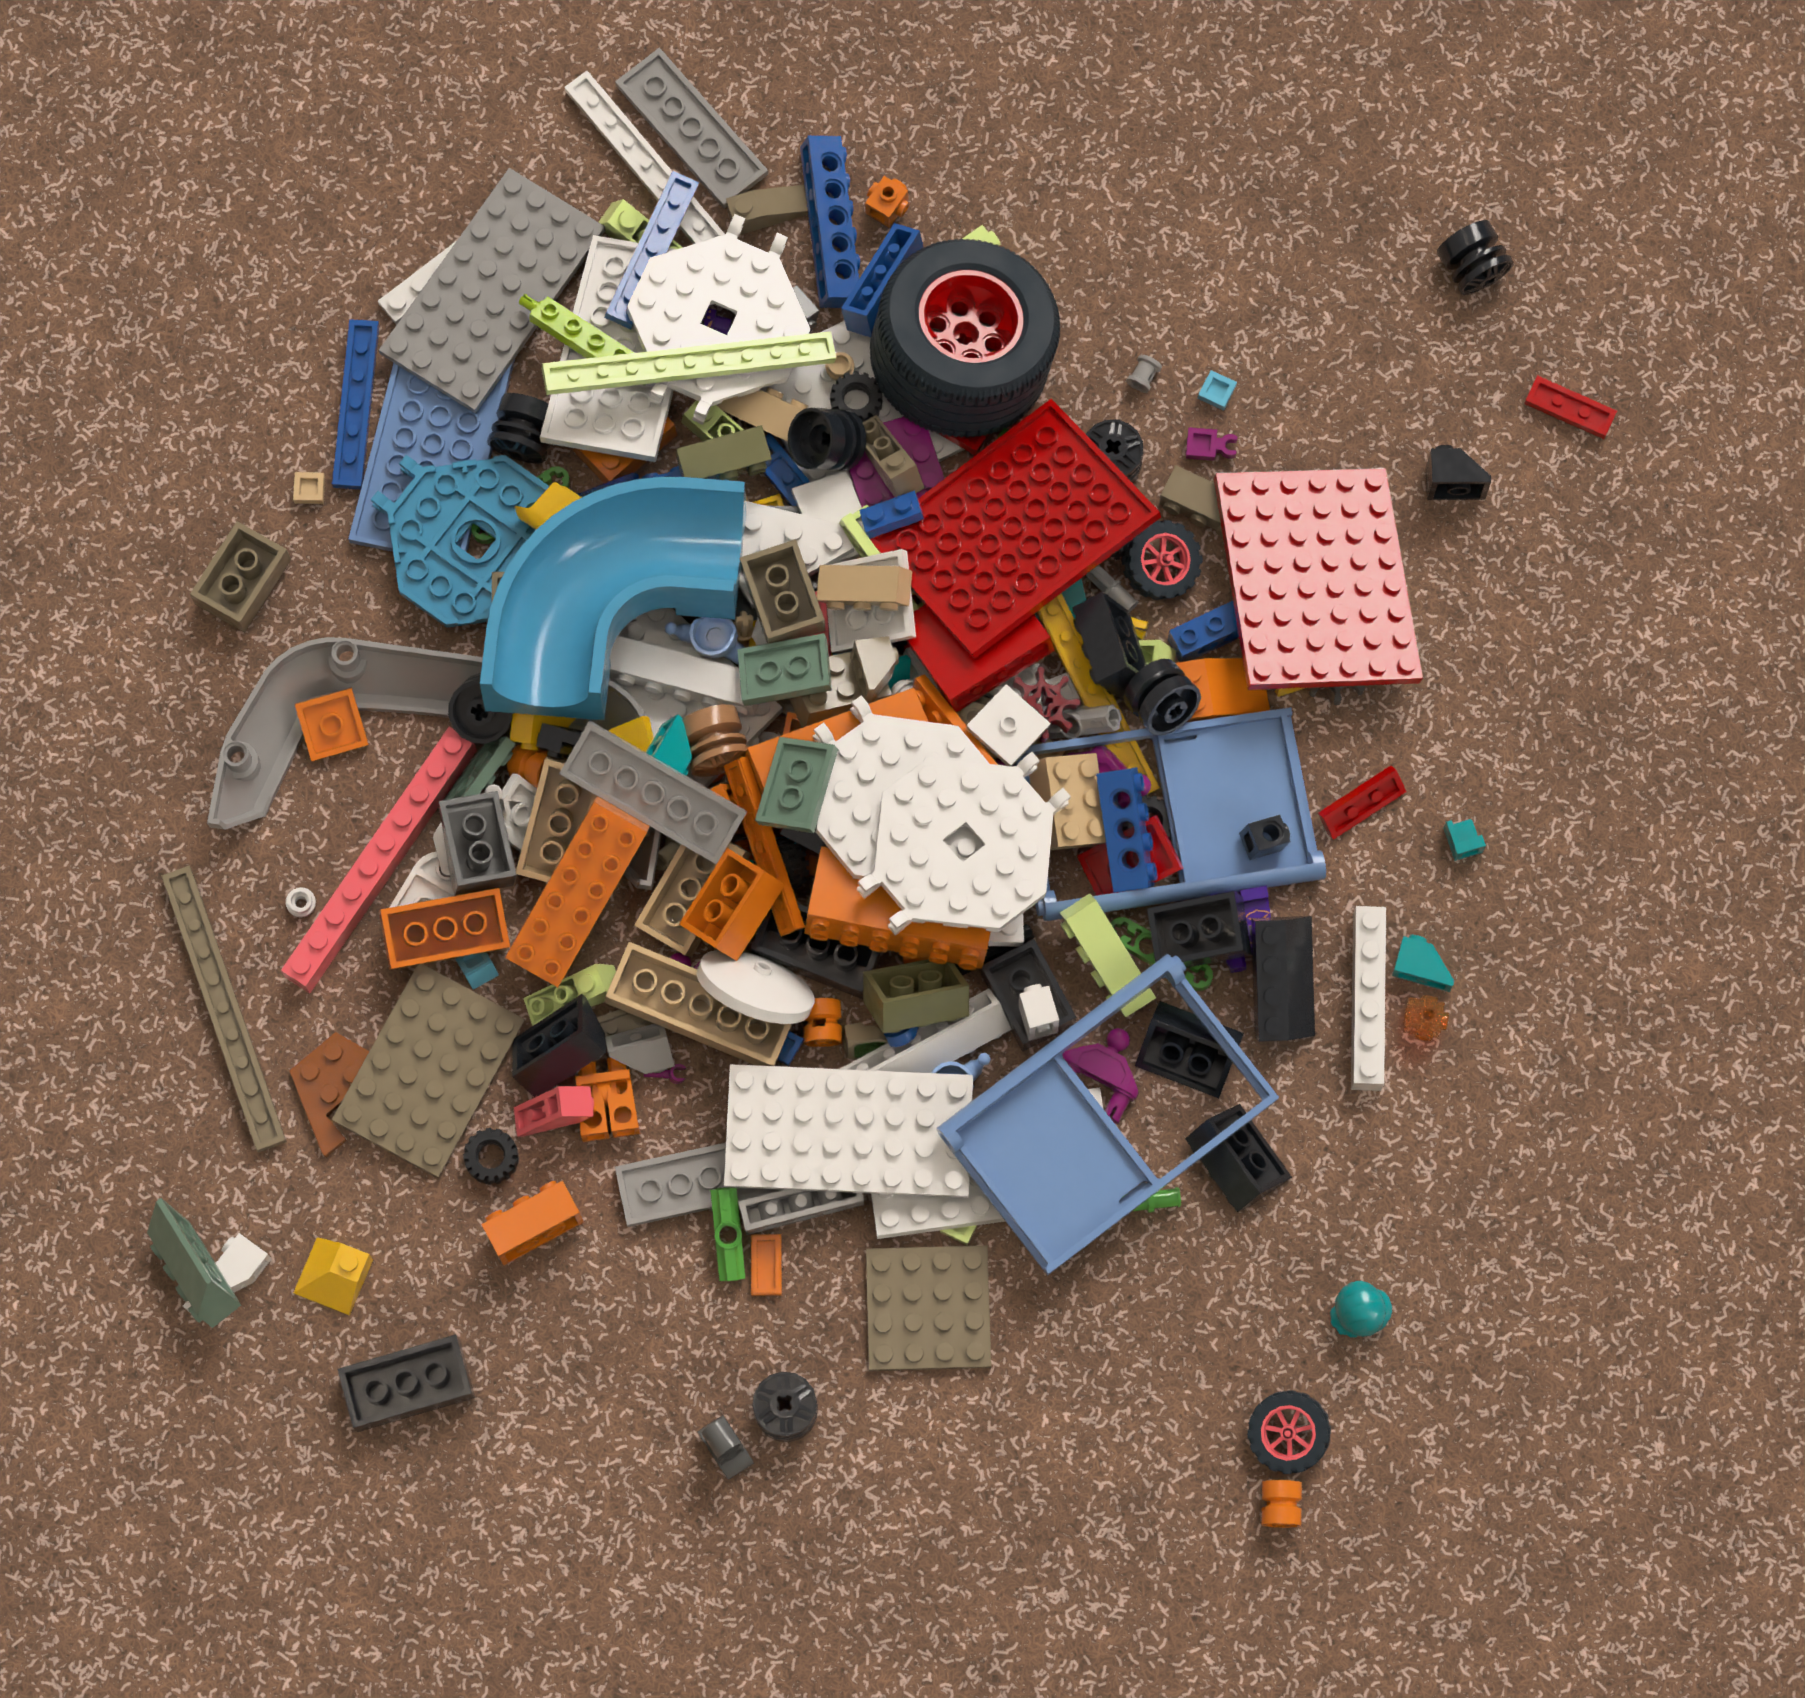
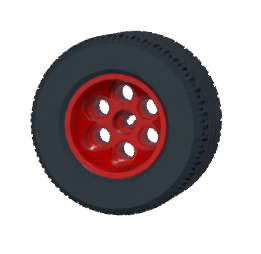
(949, 376)

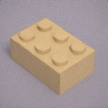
(1081, 821)

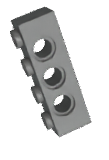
(793, 1206)

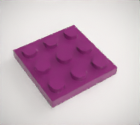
(917, 444)

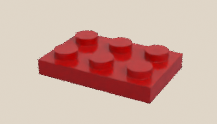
(1096, 861)

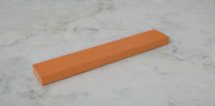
(763, 844)

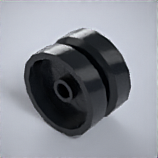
(1162, 696)
(471, 719)

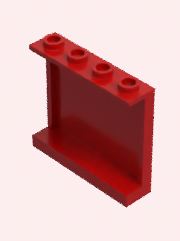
(967, 678)

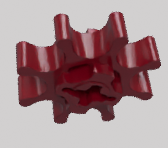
(1050, 697)

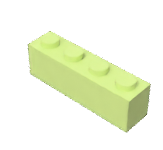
(1103, 950)

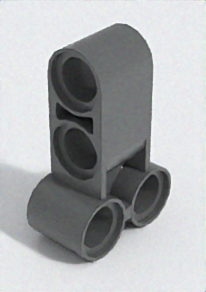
(725, 1447)

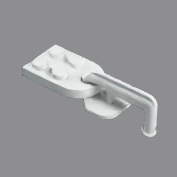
(425, 879)

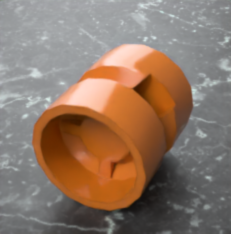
(527, 764)
(826, 1012)
(1281, 1503)

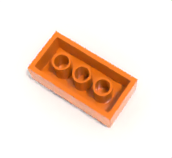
(444, 928)

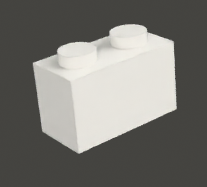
(1038, 1011)

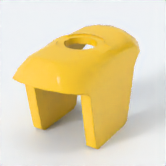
(547, 505)

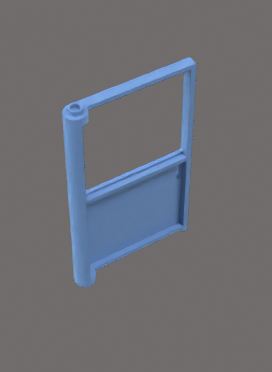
(1211, 789)
(1054, 1153)

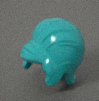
(1360, 1310)

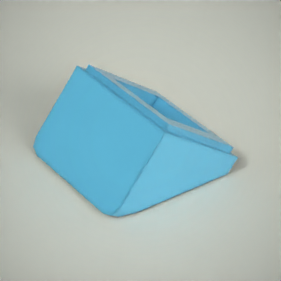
(477, 969)

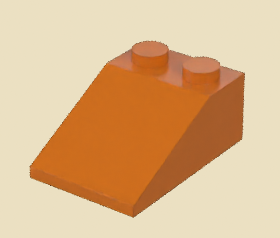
(1223, 688)

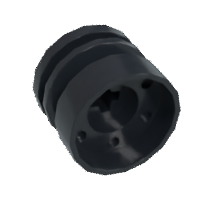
(1475, 257)
(520, 428)
(1121, 437)
(826, 439)
(785, 1424)

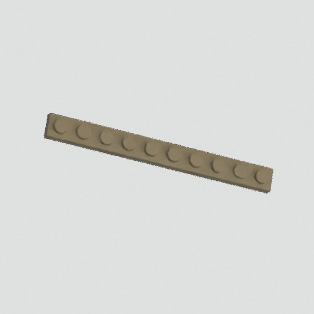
(224, 1009)

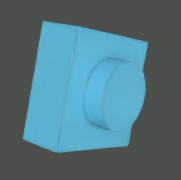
(1217, 390)

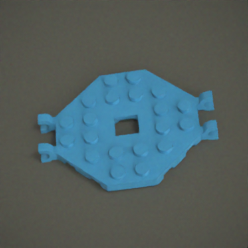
(436, 515)

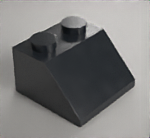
(1455, 475)

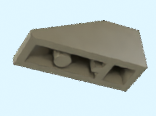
(768, 206)

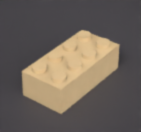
(553, 821)
(674, 897)

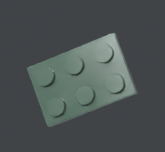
(784, 669)
(481, 769)
(796, 784)

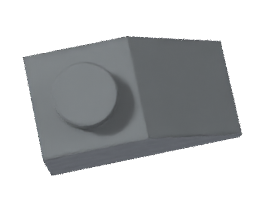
(642, 1049)

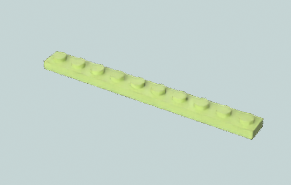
(688, 363)

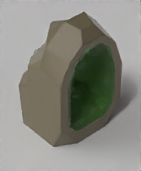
(861, 1040)

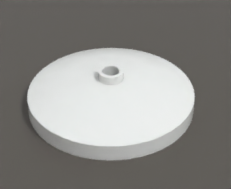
(756, 987)

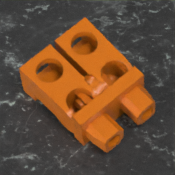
(609, 1090)

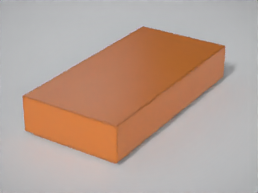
(766, 1265)

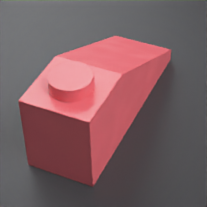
(554, 1110)

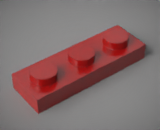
(1570, 407)
(1362, 802)

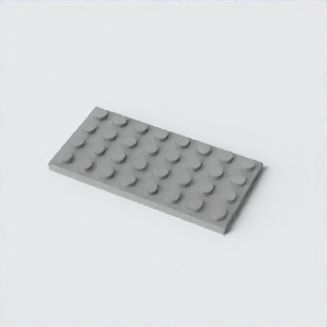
(469, 314)

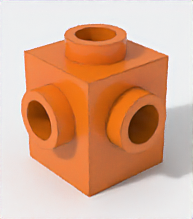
(887, 201)

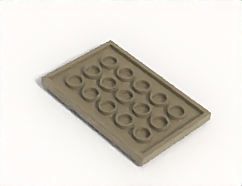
(428, 1070)

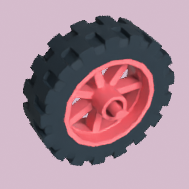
(1188, 566)
(1318, 1423)

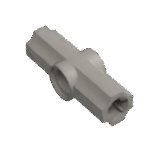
(1088, 721)

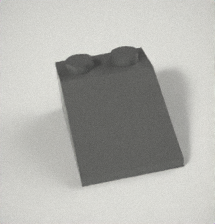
(476, 843)

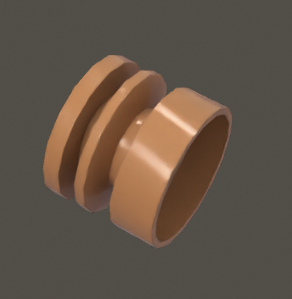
(714, 739)

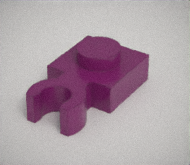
(1204, 444)

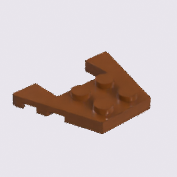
(324, 1081)

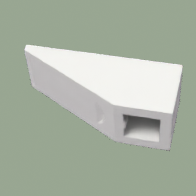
(240, 1263)

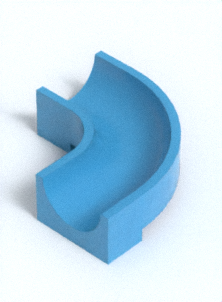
(594, 573)

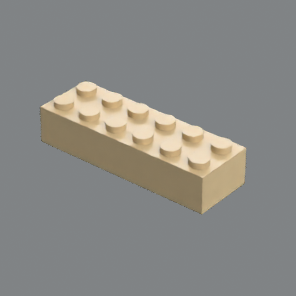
(674, 999)

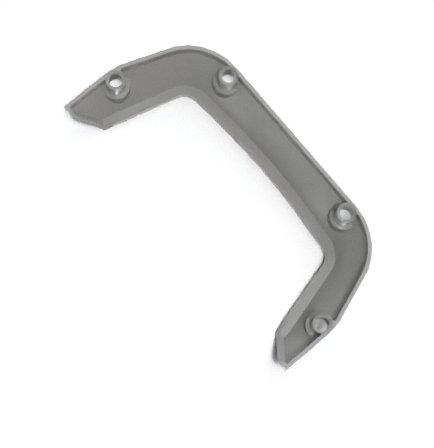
(382, 680)

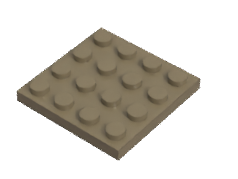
(928, 1308)

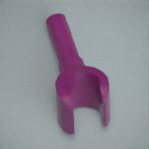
(668, 1074)

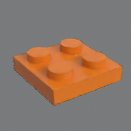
(331, 724)

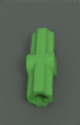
(726, 1213)

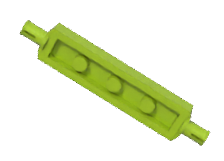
(571, 329)

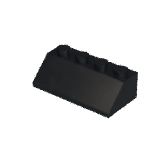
(816, 959)
(1283, 978)

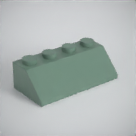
(190, 1265)

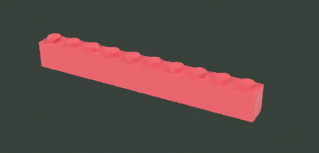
(378, 860)

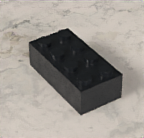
(406, 1383)

